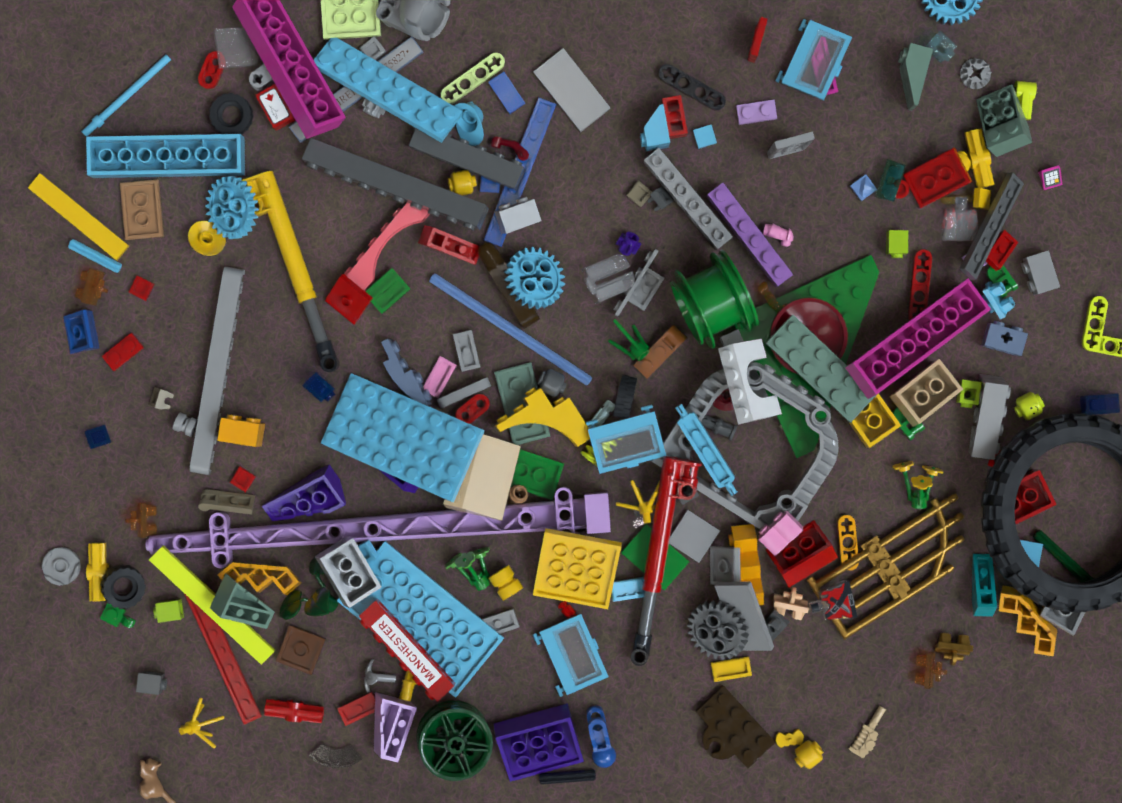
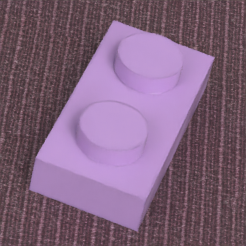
(756, 112)

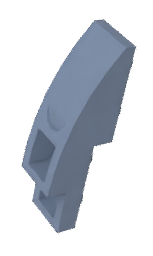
(408, 381)

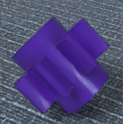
(628, 243)

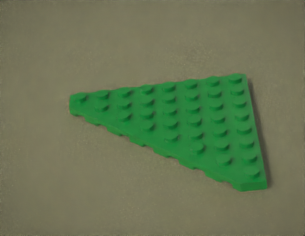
(849, 293)

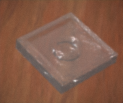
(234, 48)

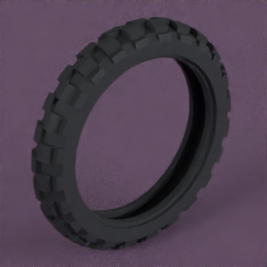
(999, 512)

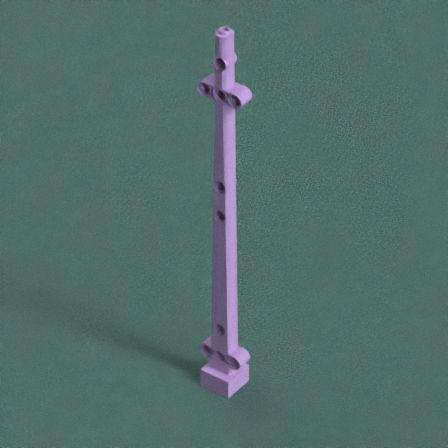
(586, 513)

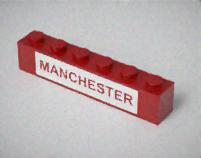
(407, 650)

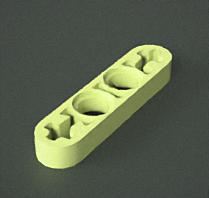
(470, 75)

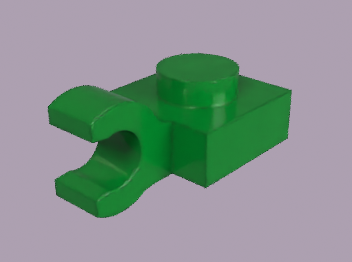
(116, 616)

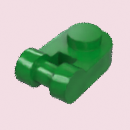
(999, 276)
(909, 433)

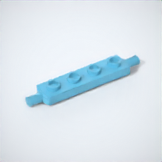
(706, 449)

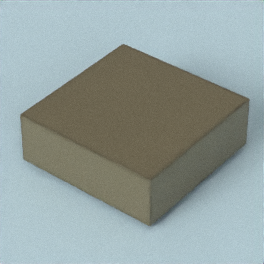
(639, 194)

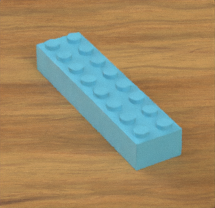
(165, 156)

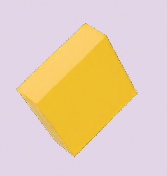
(981, 198)

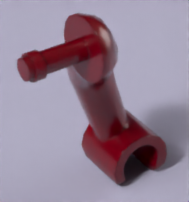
(519, 150)

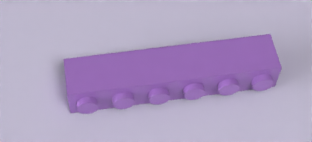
(749, 235)

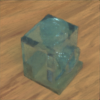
(943, 41)

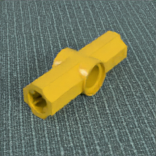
(979, 158)
(96, 569)

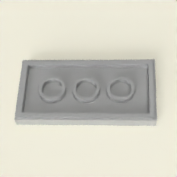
(571, 90)
(790, 145)
(744, 599)

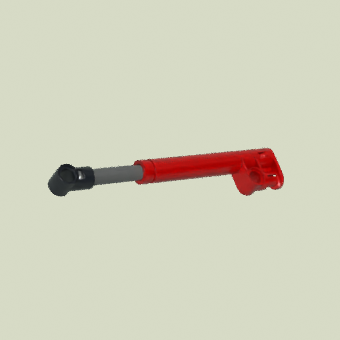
(673, 477)

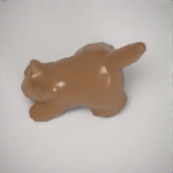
(151, 785)

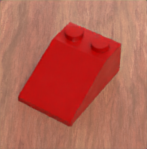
(1032, 496)

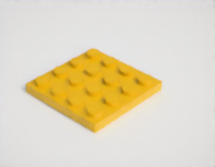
(577, 568)

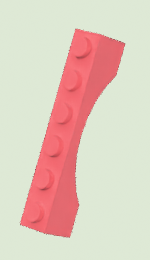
(364, 271)

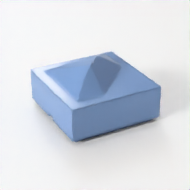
(863, 187)

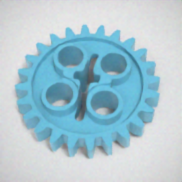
(950, 12)
(232, 207)
(532, 261)

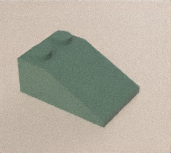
(913, 71)

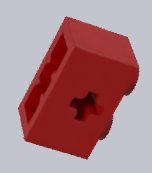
(675, 116)

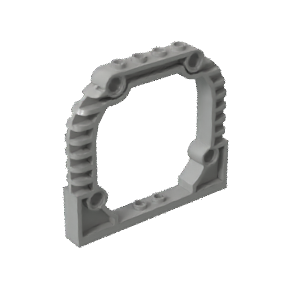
(793, 395)

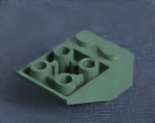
(1003, 121)

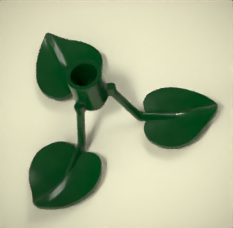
(319, 604)

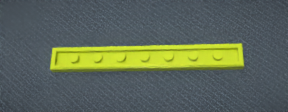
(203, 597)

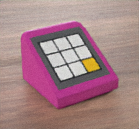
(1050, 177)

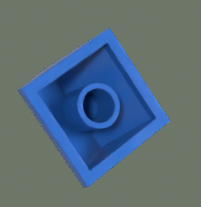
(81, 331)

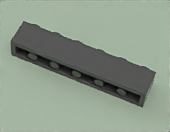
(470, 158)

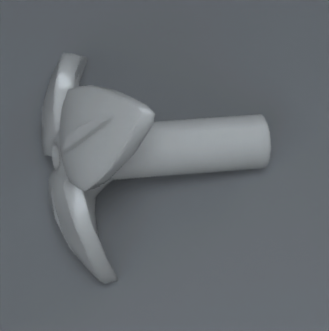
(371, 678)

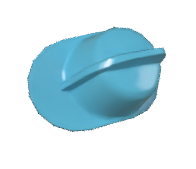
(470, 123)

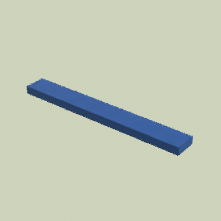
(531, 142)

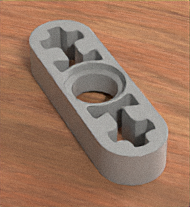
(464, 392)

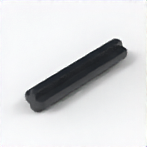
(566, 777)

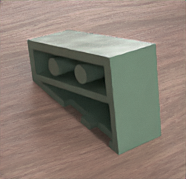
(240, 605)

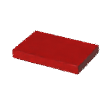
(937, 177)

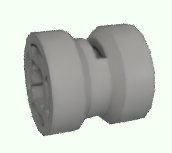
(185, 424)

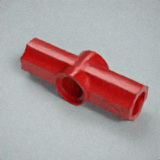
(294, 711)

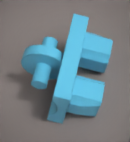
(993, 299)

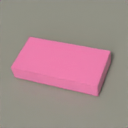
(439, 376)

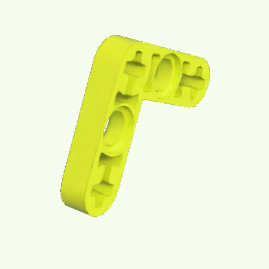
(1100, 340)

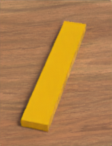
(78, 216)

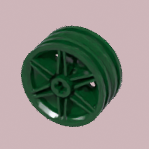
(471, 719)

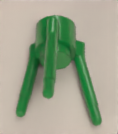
(638, 349)

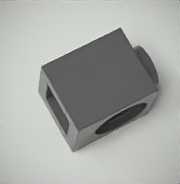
(151, 682)

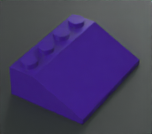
(538, 742)

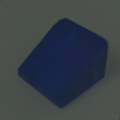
(97, 437)

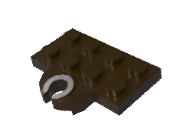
(733, 729)

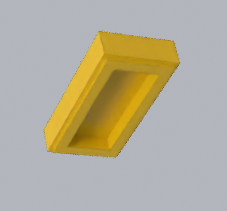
(731, 669)

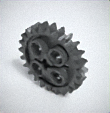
(718, 630)

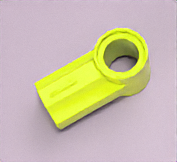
(1026, 94)

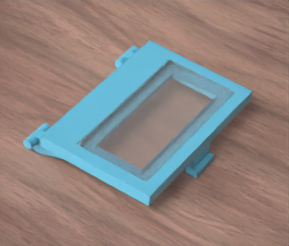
(816, 60)
(626, 441)
(573, 654)

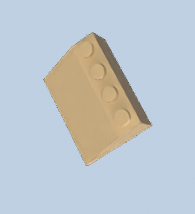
(487, 479)

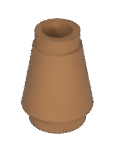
(517, 495)

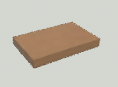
(141, 209)

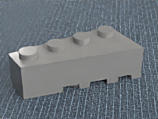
(989, 417)

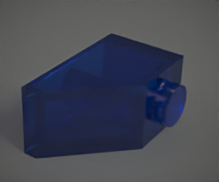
(320, 387)
(1100, 404)

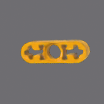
(843, 557)

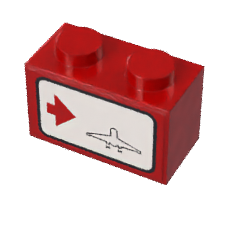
(275, 107)

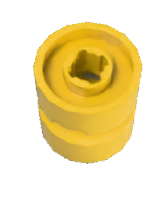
(506, 584)

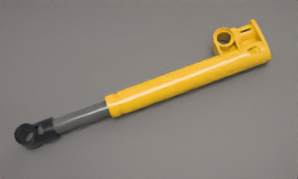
(272, 204)

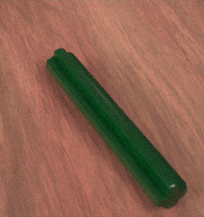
(1062, 556)

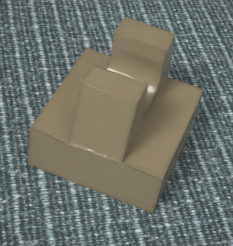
(158, 397)

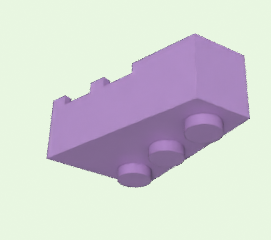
(392, 725)

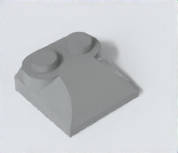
(1064, 620)

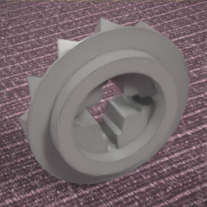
(975, 82)

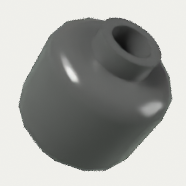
(552, 382)

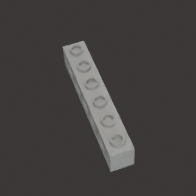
(687, 199)

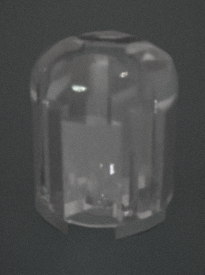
(604, 269)

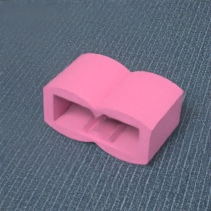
(780, 532)

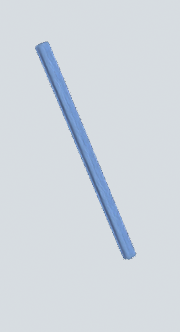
(510, 329)

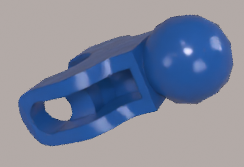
(603, 753)

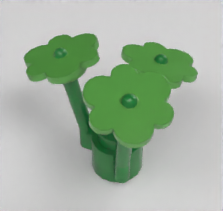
(478, 578)

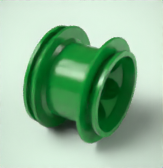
(714, 299)

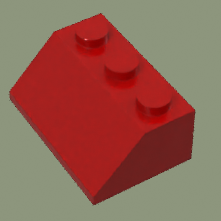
(804, 555)

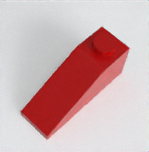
(449, 244)

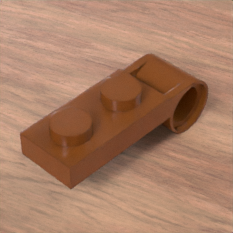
(660, 351)

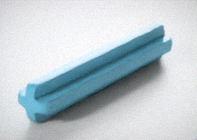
(94, 255)

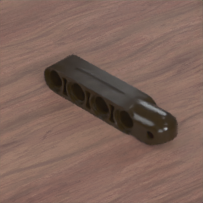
(496, 266)

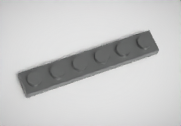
(991, 226)

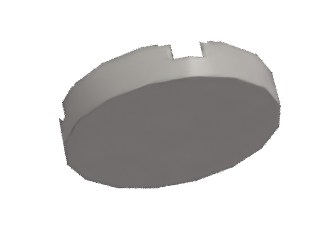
(61, 566)

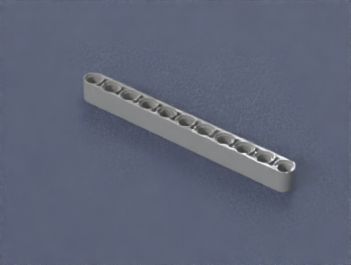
(216, 369)

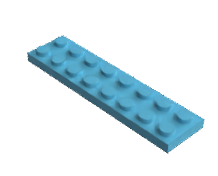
(387, 89)

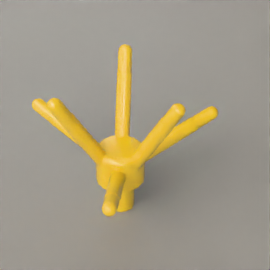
(644, 508)
(193, 726)

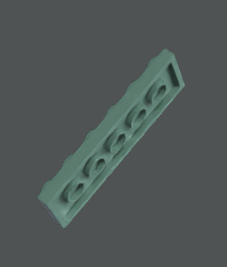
(818, 367)

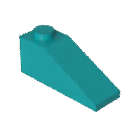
(983, 586)

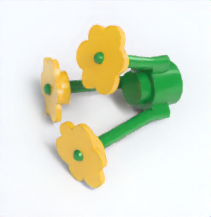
(919, 497)

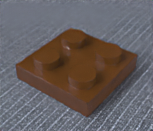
(301, 649)

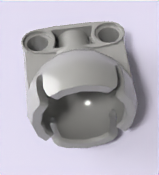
(415, 17)

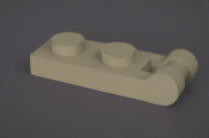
(226, 501)

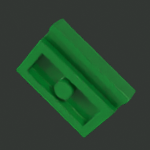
(387, 290)

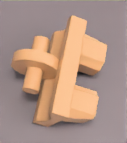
(791, 601)

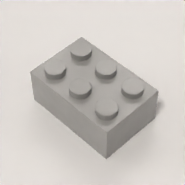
(348, 571)

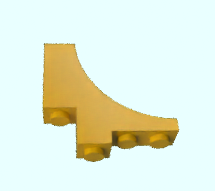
(538, 410)

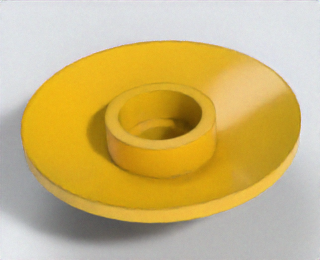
(203, 231)

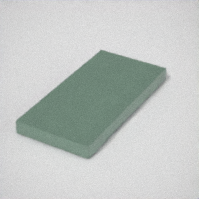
(512, 387)

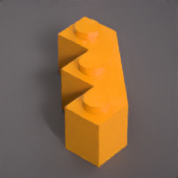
(746, 539)
(262, 576)
(1029, 620)

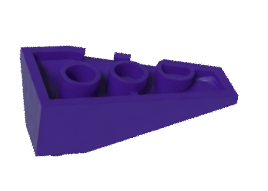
(311, 495)

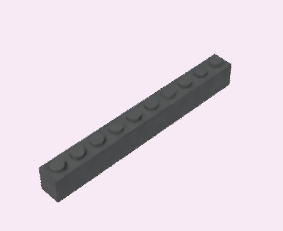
(395, 184)

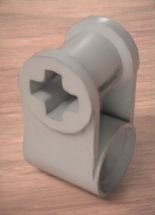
(263, 74)

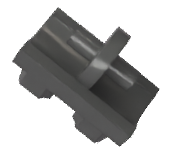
(776, 624)

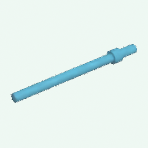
(98, 121)

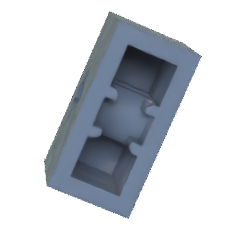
(993, 340)

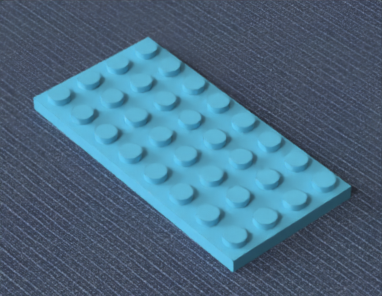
(402, 437)
(431, 615)

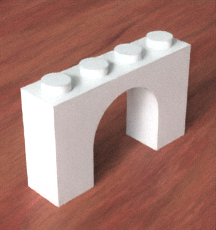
(746, 403)

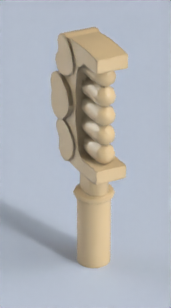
(866, 738)

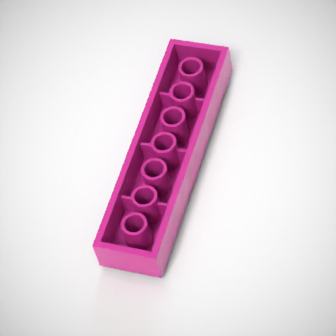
(290, 65)
(918, 338)

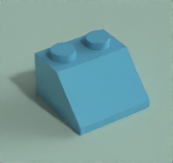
(655, 132)

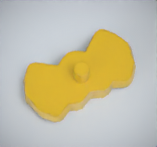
(789, 738)

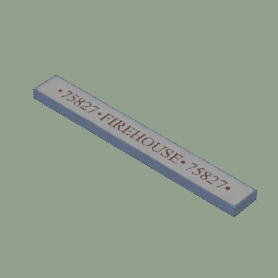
(394, 60)

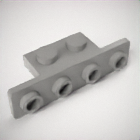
(644, 288)

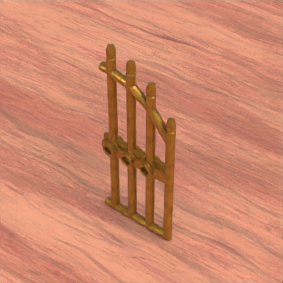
(888, 571)

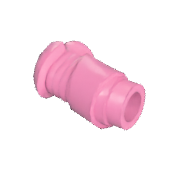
(777, 232)

